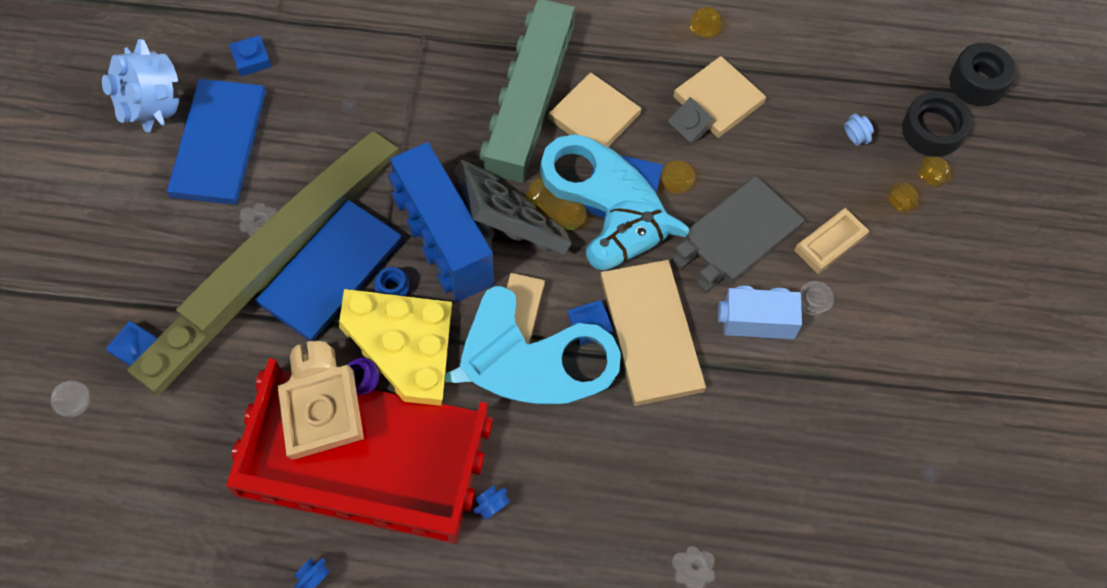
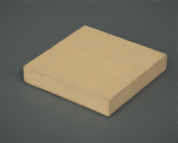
(722, 94)
(595, 111)

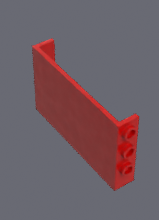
(402, 477)

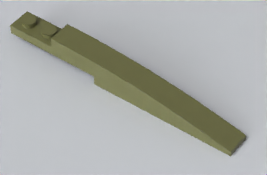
(259, 262)

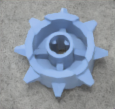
(141, 86)

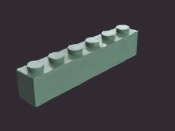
(528, 91)

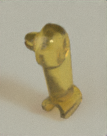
(566, 213)

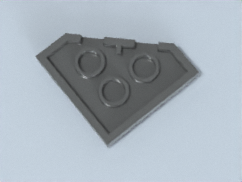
(514, 214)

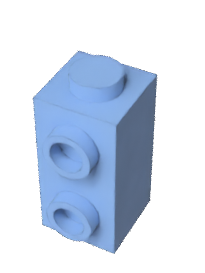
(761, 313)

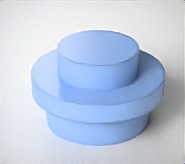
(859, 129)

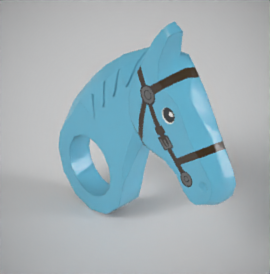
(632, 208)

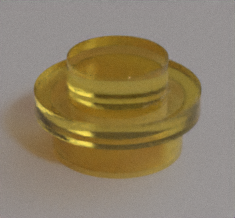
(706, 22)
(935, 171)
(677, 176)
(903, 197)

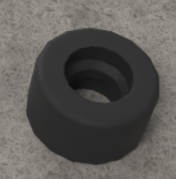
(992, 62)

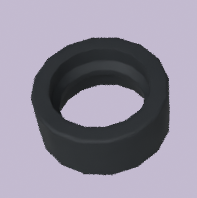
(945, 106)

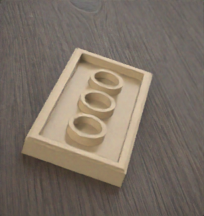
(652, 333)

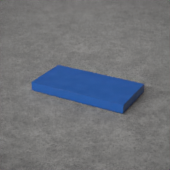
(217, 142)
(335, 259)

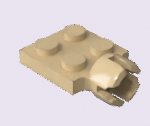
(318, 402)

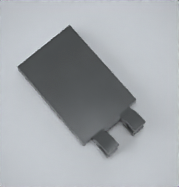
(738, 234)

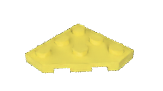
(402, 338)

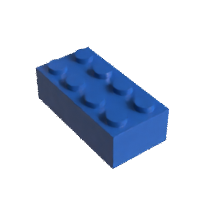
(441, 222)

